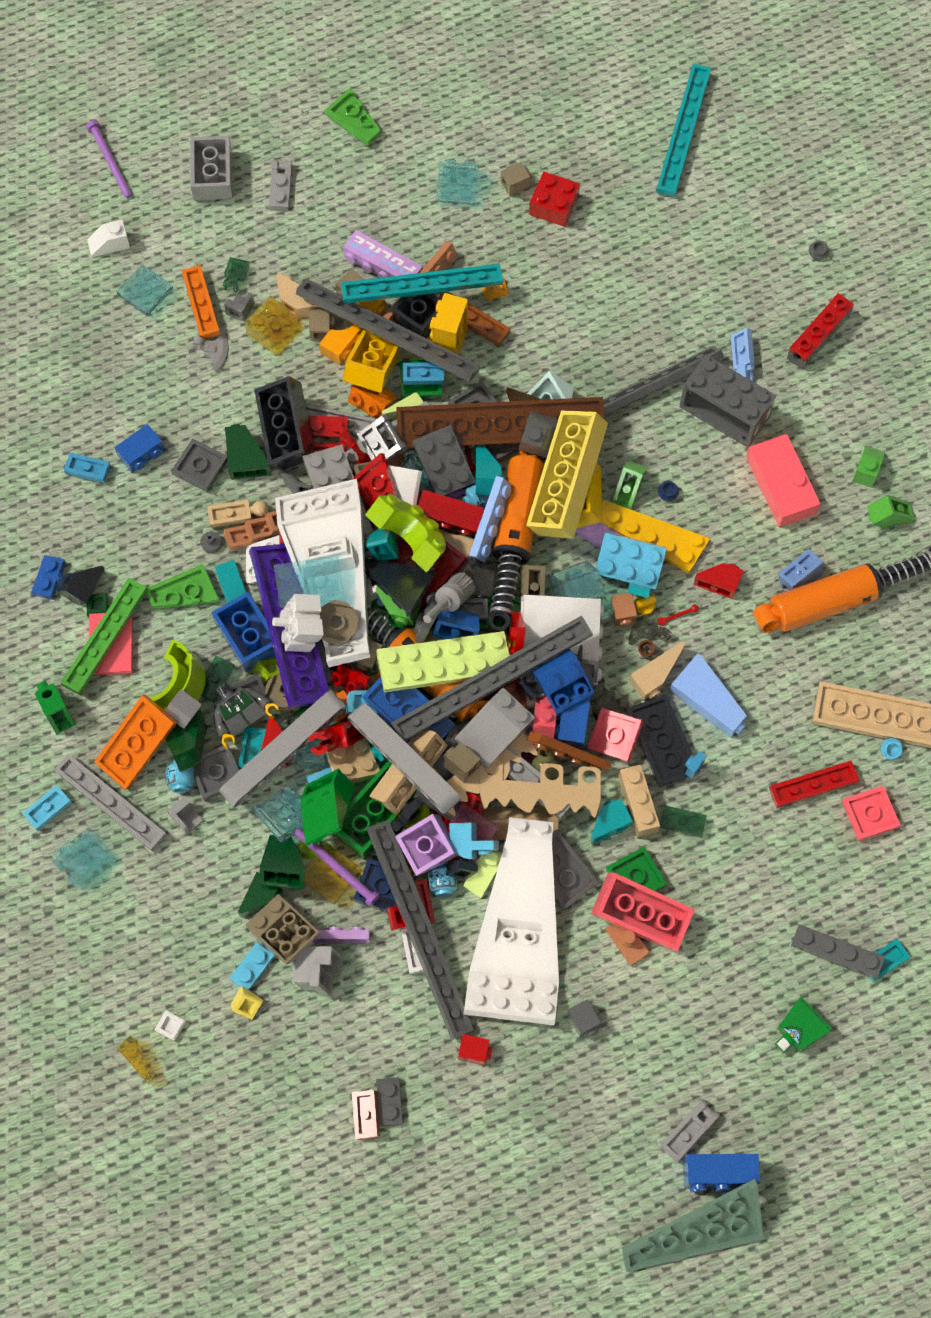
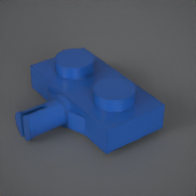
(48, 577)

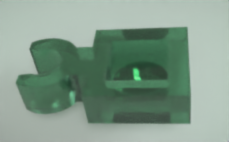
(234, 272)

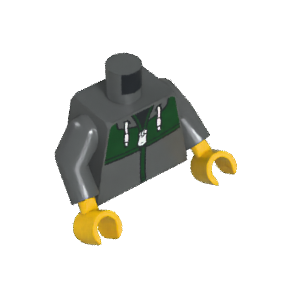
(239, 710)

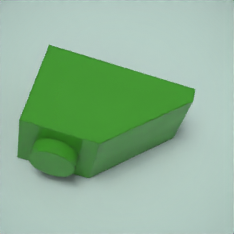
(868, 466)
(629, 484)
(890, 512)
(396, 613)

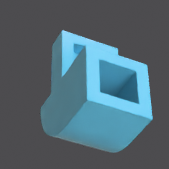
(464, 841)

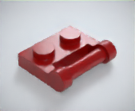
(327, 428)

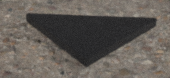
(402, 582)

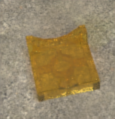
(327, 881)

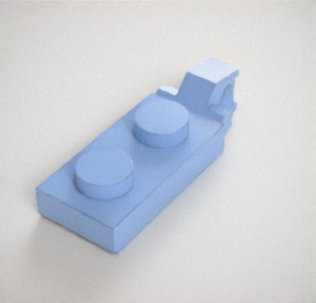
(743, 353)

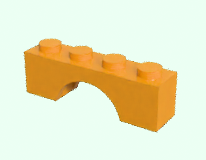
(339, 343)

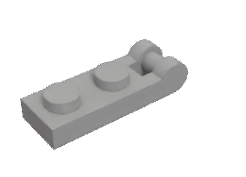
(280, 185)
(689, 1131)

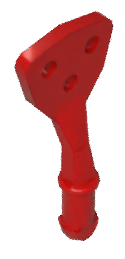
(352, 443)

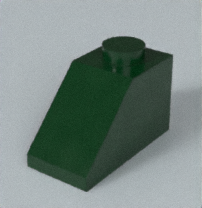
(257, 897)

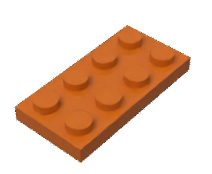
(135, 742)

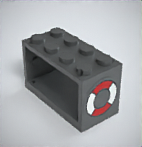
(727, 400)

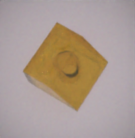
(273, 326)

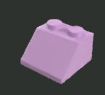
(427, 844)

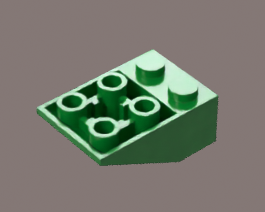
(325, 805)

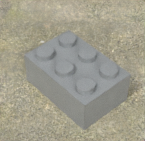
(211, 167)

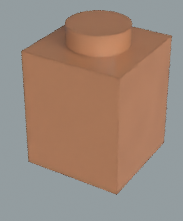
(623, 610)

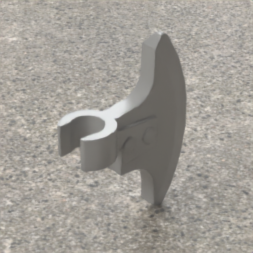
(215, 350)

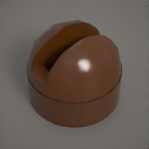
(643, 652)

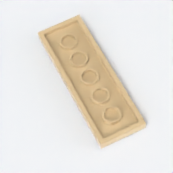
(873, 714)

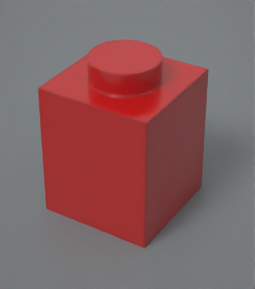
(474, 1050)

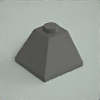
(538, 434)

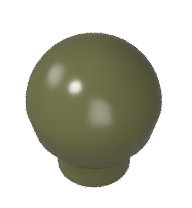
(546, 757)

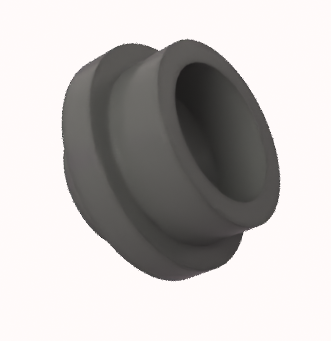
(818, 250)

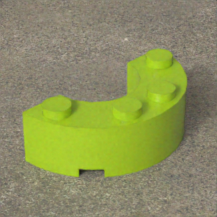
(412, 525)
(187, 675)

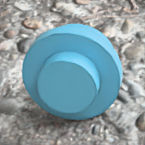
(891, 748)

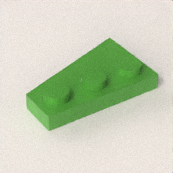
(351, 116)
(182, 590)

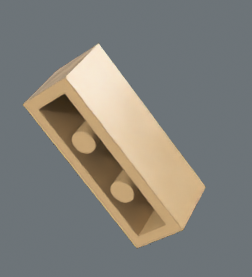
(639, 801)

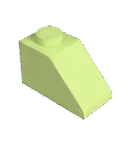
(487, 870)

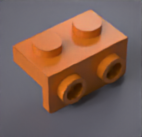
(371, 401)

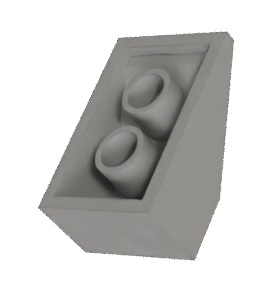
(495, 727)

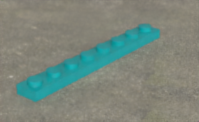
(683, 130)
(421, 283)

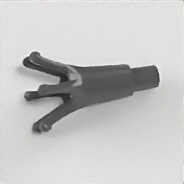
(293, 483)

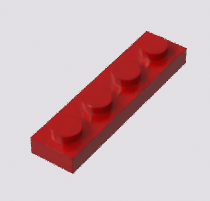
(814, 784)

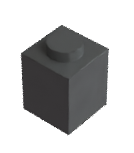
(584, 1019)

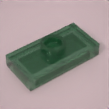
(217, 674)
(682, 821)

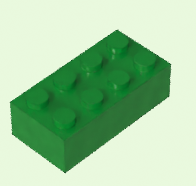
(363, 813)

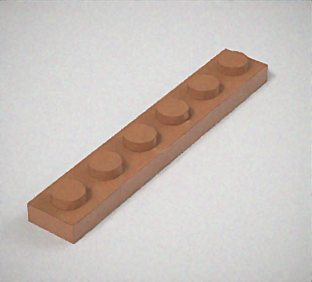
(440, 261)

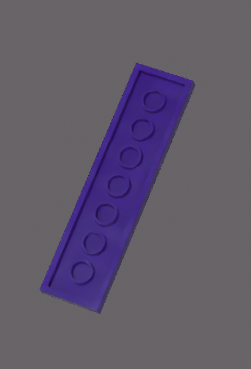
(299, 671)

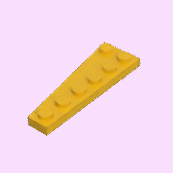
(682, 545)

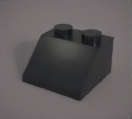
(416, 312)

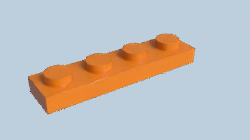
(200, 302)

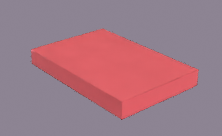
(120, 656)

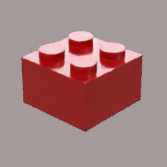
(554, 199)

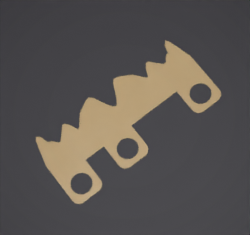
(520, 745)
(551, 792)

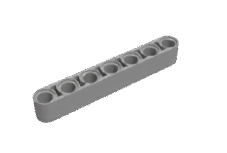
(282, 749)
(404, 758)

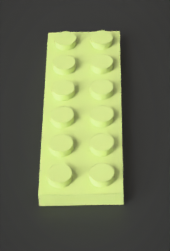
(439, 661)

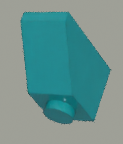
(383, 545)
(611, 820)

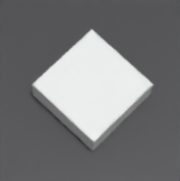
(170, 1025)

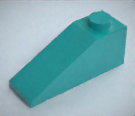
(486, 470)

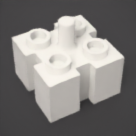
(301, 622)

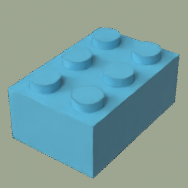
(631, 560)

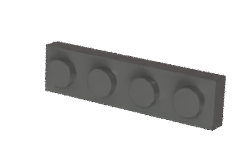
(838, 951)

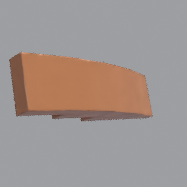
(252, 531)

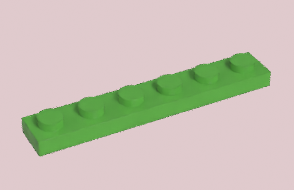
(104, 636)

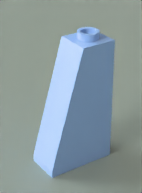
(708, 696)

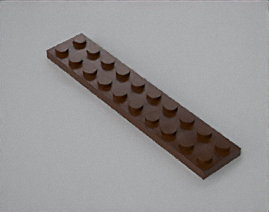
(485, 422)

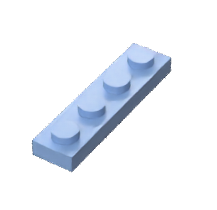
(488, 526)

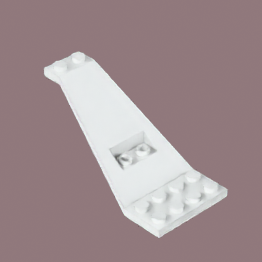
(326, 525)
(516, 975)

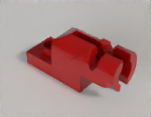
(335, 736)

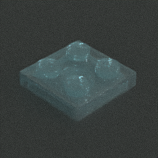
(144, 290)

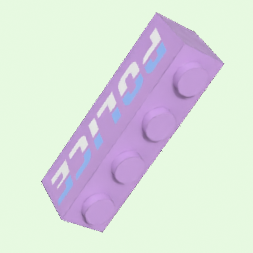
(377, 257)

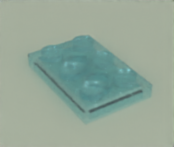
(310, 578)

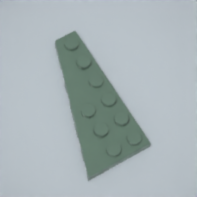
(712, 1227)

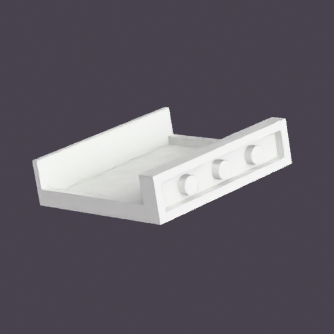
(549, 613)

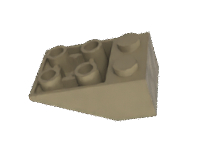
(282, 929)

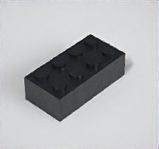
(284, 422)

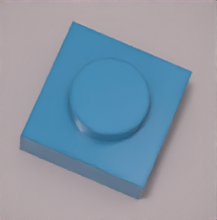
(694, 764)

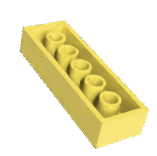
(567, 474)

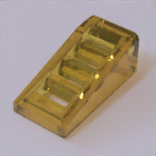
(134, 1056)

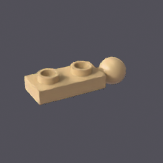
(235, 512)

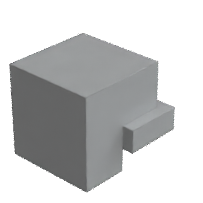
(315, 969)

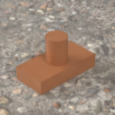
(627, 943)

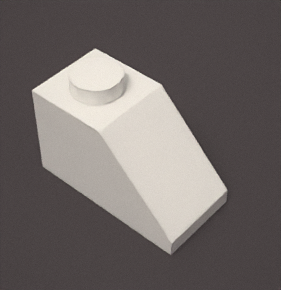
(108, 239)

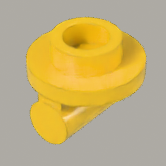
(645, 605)

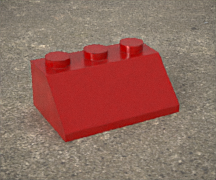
(450, 512)

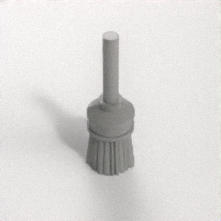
(451, 595)

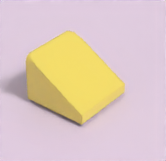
(246, 1003)

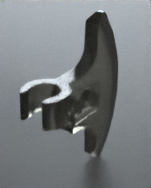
(648, 628)
(606, 699)

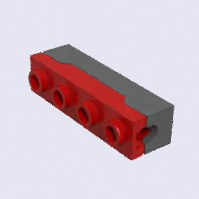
(820, 331)

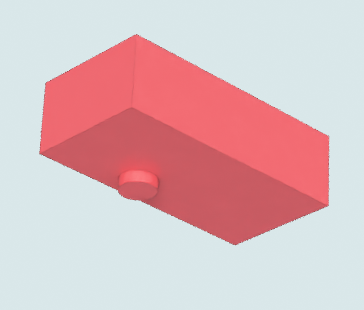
(783, 480)
(642, 911)

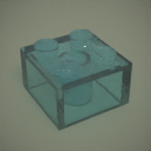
(577, 581)

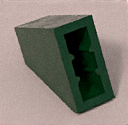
(244, 454)
(188, 743)
(282, 865)

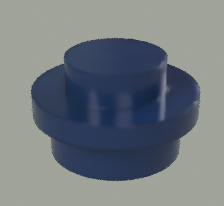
(668, 491)

